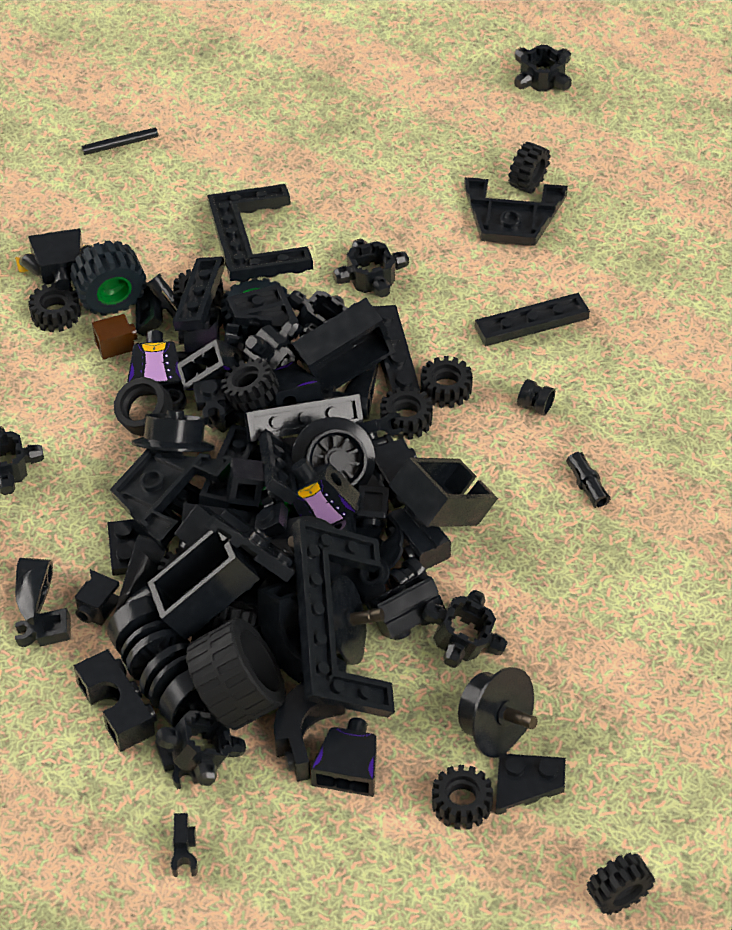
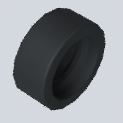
(133, 390)

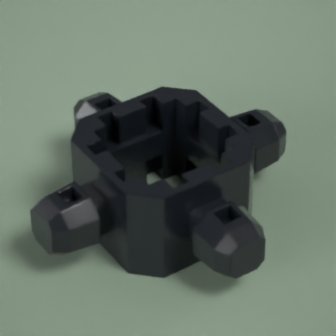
(542, 79)
(379, 278)
(320, 303)
(273, 344)
(17, 470)
(471, 610)
(188, 755)

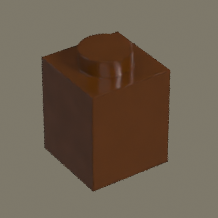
(114, 336)

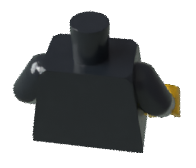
(53, 256)

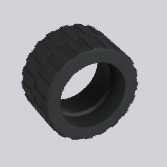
(235, 674)

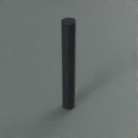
(120, 141)

